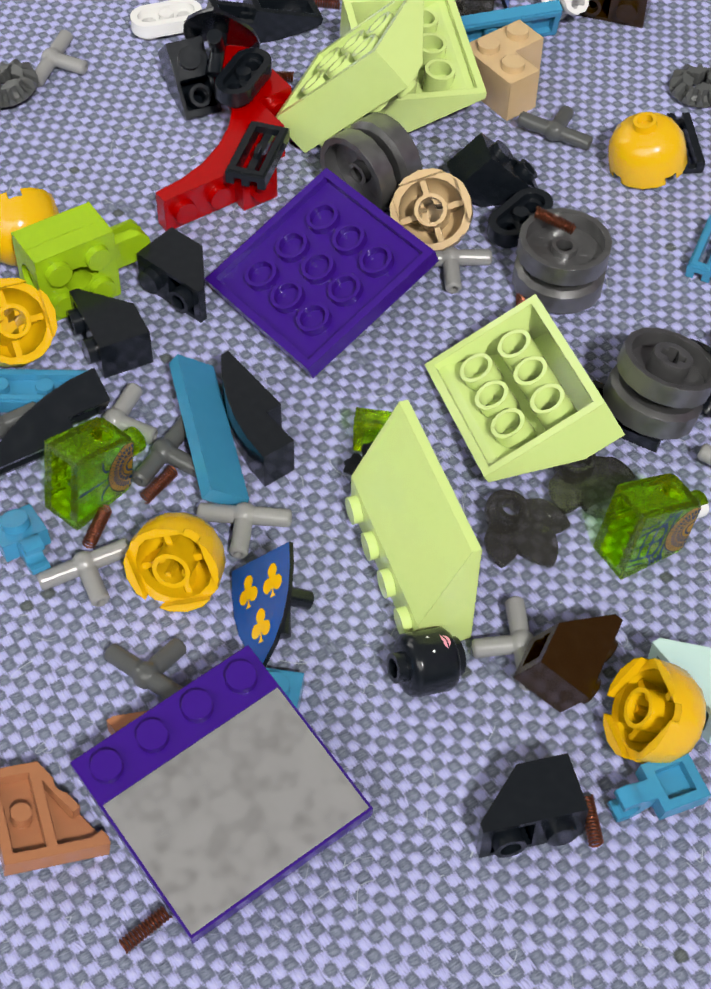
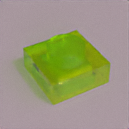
(367, 426)

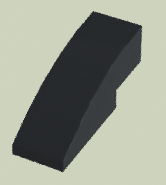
(273, 18)
(53, 414)
(255, 422)

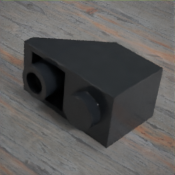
(186, 78)
(491, 171)
(175, 271)
(110, 332)
(534, 808)

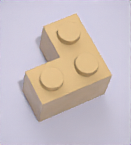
(509, 68)

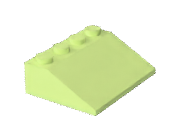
(449, 69)
(357, 74)
(522, 395)
(415, 529)

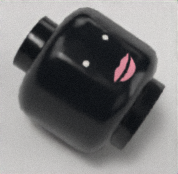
(426, 661)

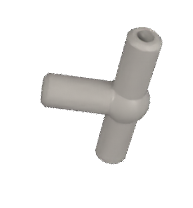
(55, 58)
(453, 258)
(121, 409)
(243, 517)
(86, 566)
(514, 643)

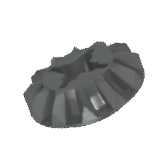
(682, 85)
(21, 87)

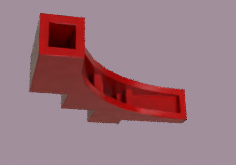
(206, 186)

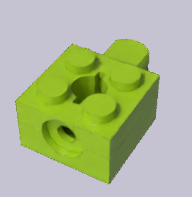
(76, 253)

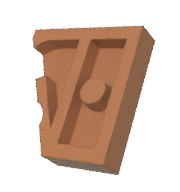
(42, 823)

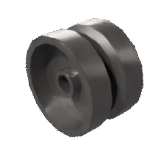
(372, 157)
(562, 267)
(659, 383)

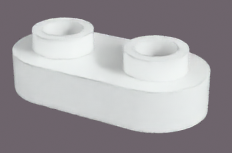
(162, 18)

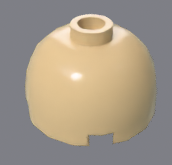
(433, 207)

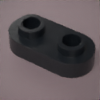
(243, 77)
(506, 220)

